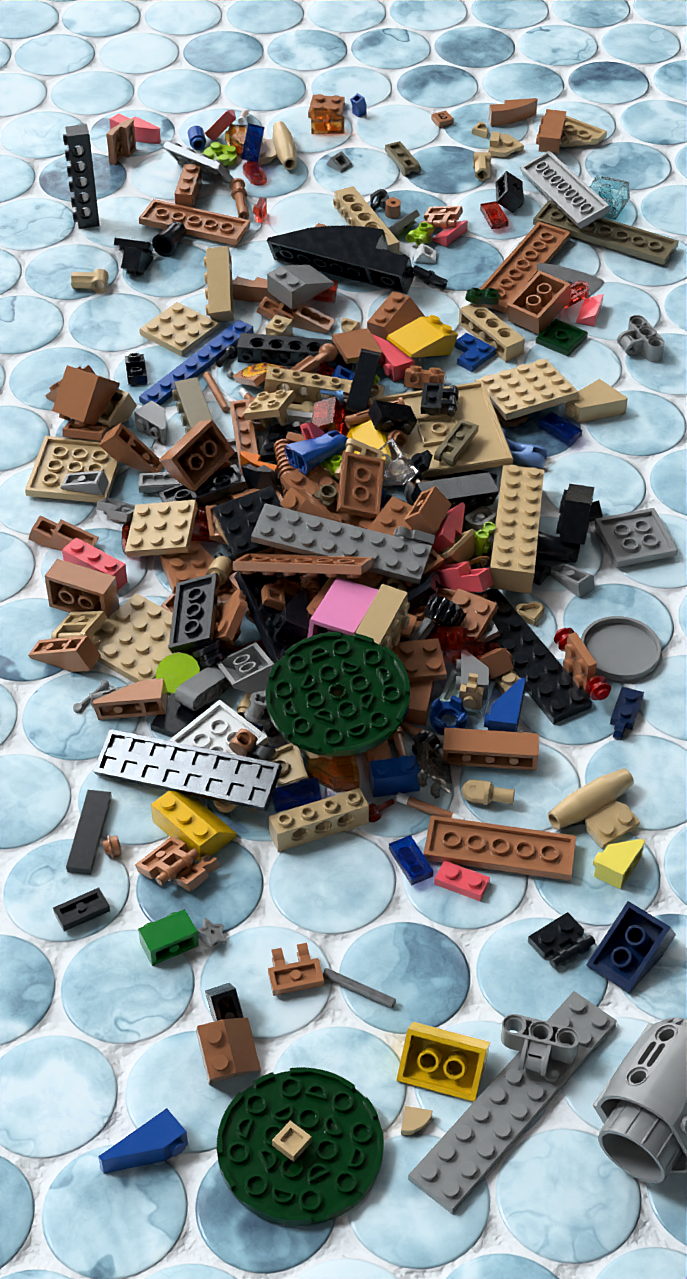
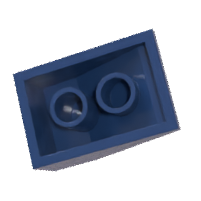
(631, 947)

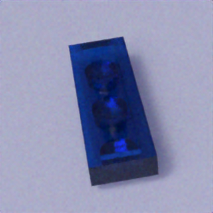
(252, 143)

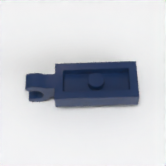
(626, 711)

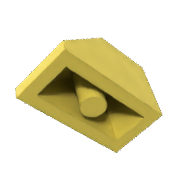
(618, 861)

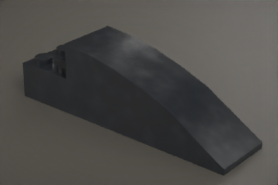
(346, 252)

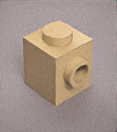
(280, 326)

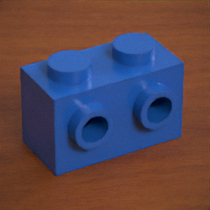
(394, 776)

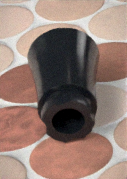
(167, 241)
(552, 549)

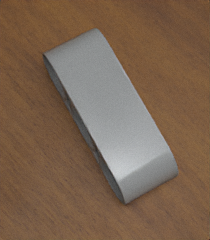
(202, 688)

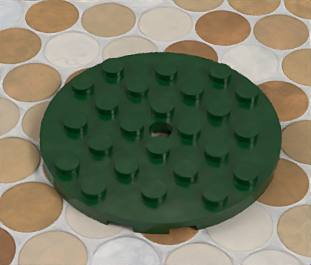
(325, 724)
(328, 1174)

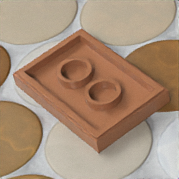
(360, 485)

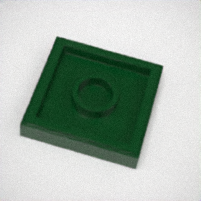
(561, 337)

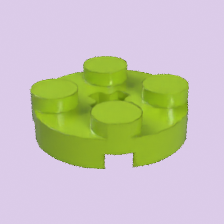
(224, 153)

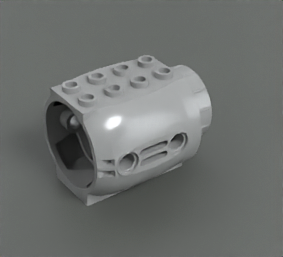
(648, 1105)

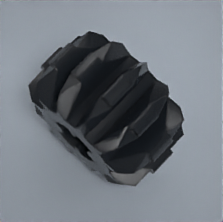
(443, 611)

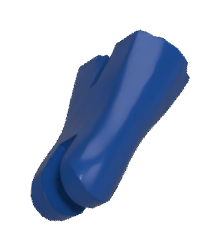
(310, 453)

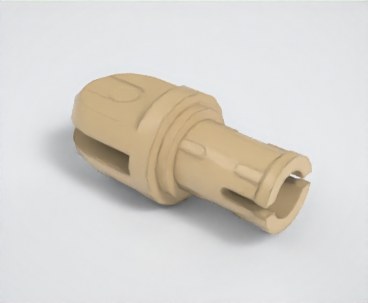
(484, 793)

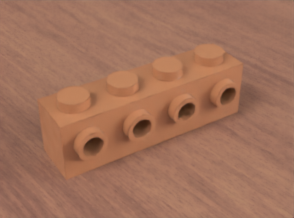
(491, 748)

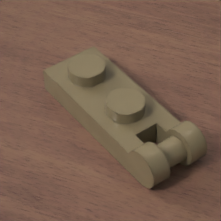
(402, 158)
(456, 442)

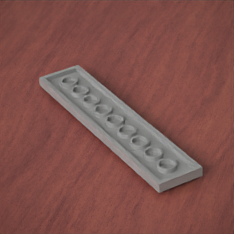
(505, 1111)

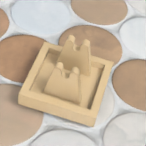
(270, 405)

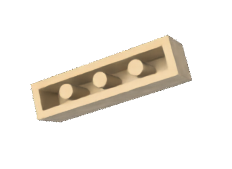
(220, 284)

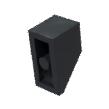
(135, 261)
(224, 1002)

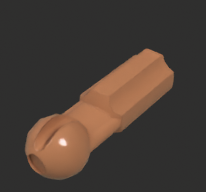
(310, 364)

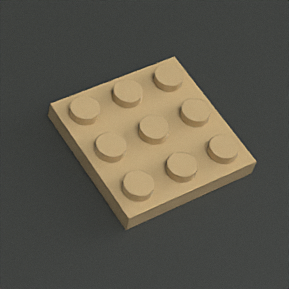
(179, 329)
(161, 528)

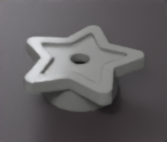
(211, 933)

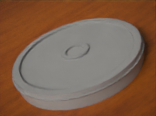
(622, 648)

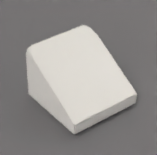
(425, 254)

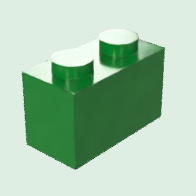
(168, 937)

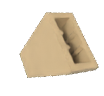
(596, 402)

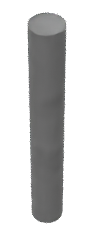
(359, 988)

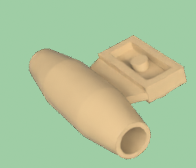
(279, 146)
(597, 805)

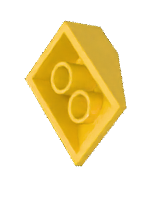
(424, 337)

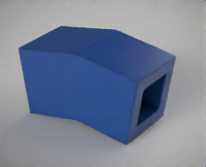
(359, 105)

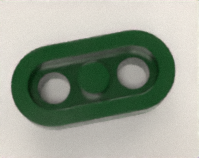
(482, 296)

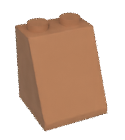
(83, 396)

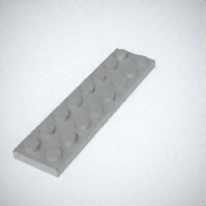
(565, 189)
(325, 537)

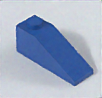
(506, 709)
(147, 1145)

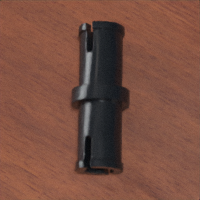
(430, 277)

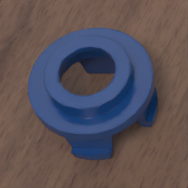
(451, 707)

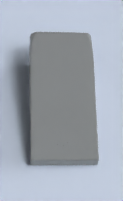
(86, 482)
(573, 579)

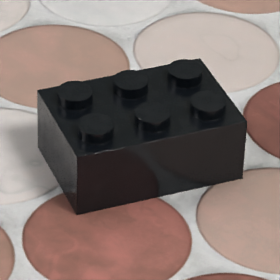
(575, 513)

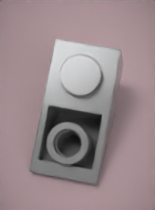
(152, 421)
(470, 664)

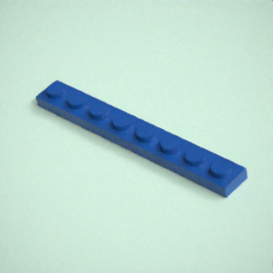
(196, 363)

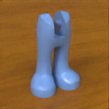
(527, 454)

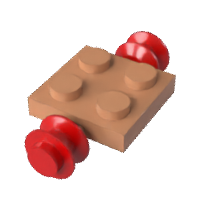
(581, 664)

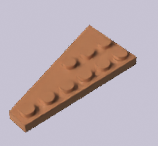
(186, 566)

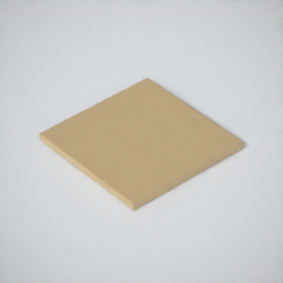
(474, 405)

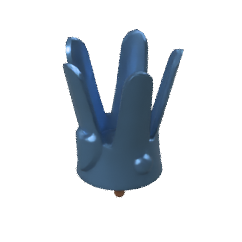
(339, 394)

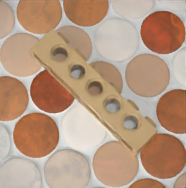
(359, 213)
(308, 385)

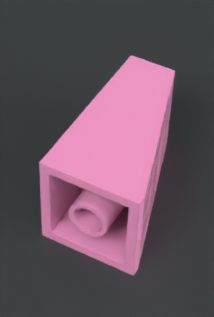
(342, 608)

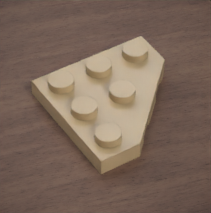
(580, 133)

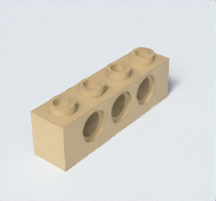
(491, 330)
(318, 819)

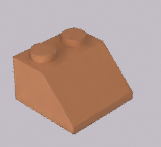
(227, 1049)

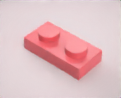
(462, 880)

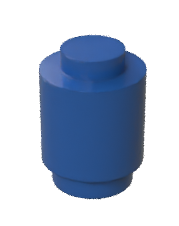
(196, 137)

